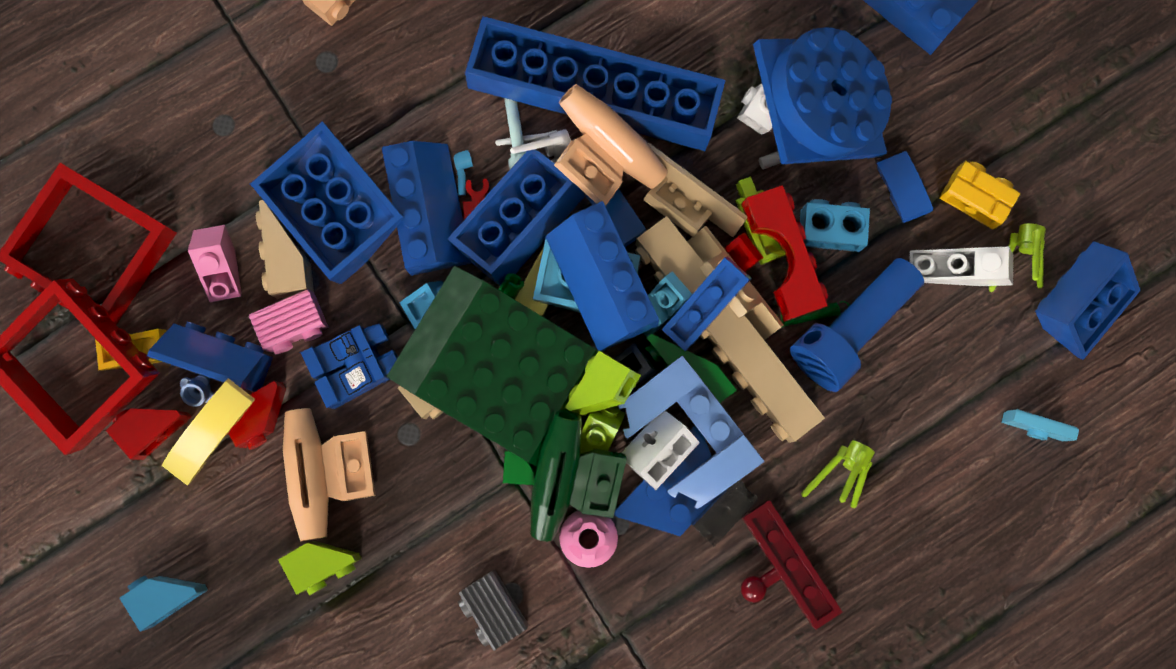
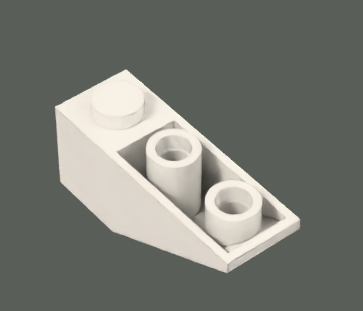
(965, 266)

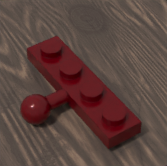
(789, 565)

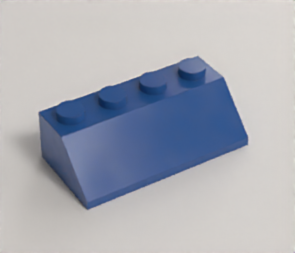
(428, 199)
(516, 216)
(601, 277)

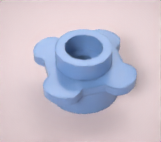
(191, 395)

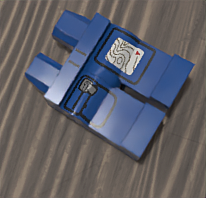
(349, 364)

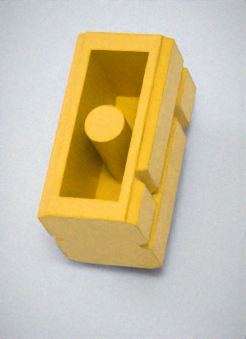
(980, 194)

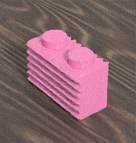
(289, 322)

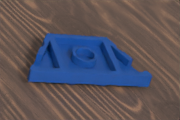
(658, 507)

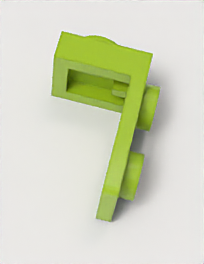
(601, 429)

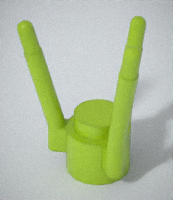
(1031, 242)
(857, 460)

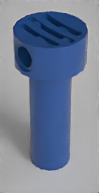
(831, 352)

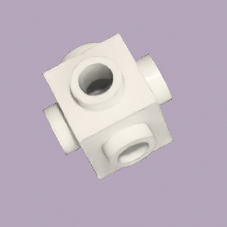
(755, 110)

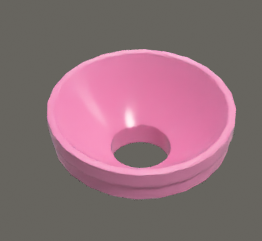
(578, 554)

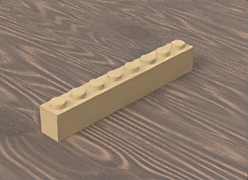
(734, 339)

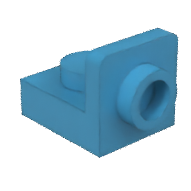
(419, 301)

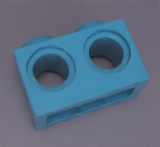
(834, 234)

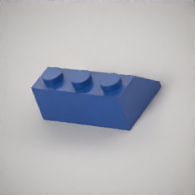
(1089, 298)
(212, 356)

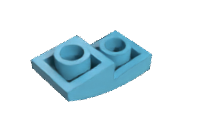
(667, 299)

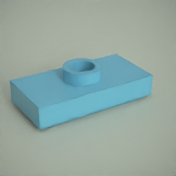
(1040, 427)

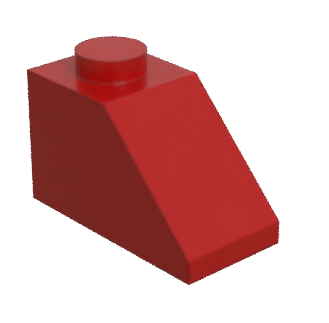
(260, 417)
(144, 430)

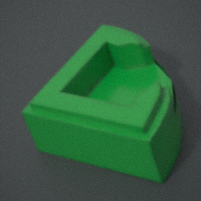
(517, 470)

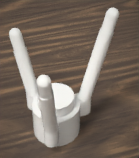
(553, 141)

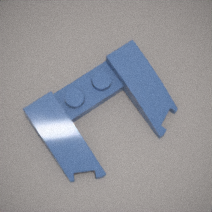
(734, 452)

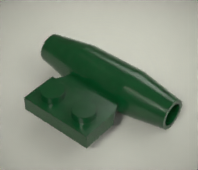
(566, 477)

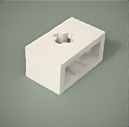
(660, 449)

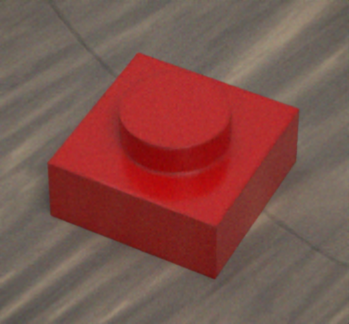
(743, 252)

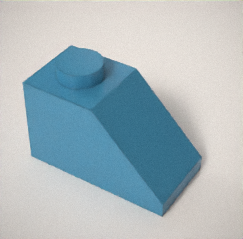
(158, 598)

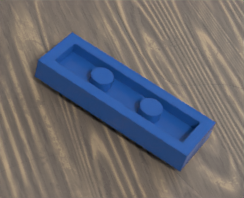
(706, 303)

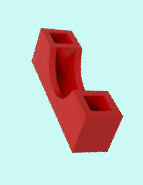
(773, 216)

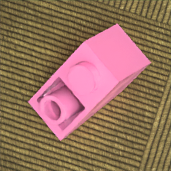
(215, 262)

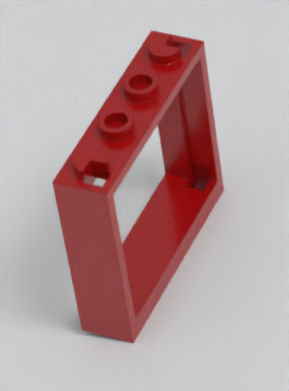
(42, 210)
(35, 399)

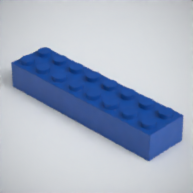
(645, 93)

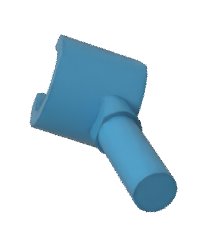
(462, 161)

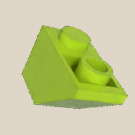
(602, 386)
(314, 563)

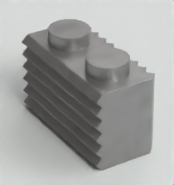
(492, 610)

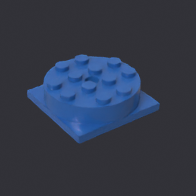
(824, 96)

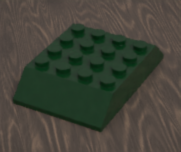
(492, 364)

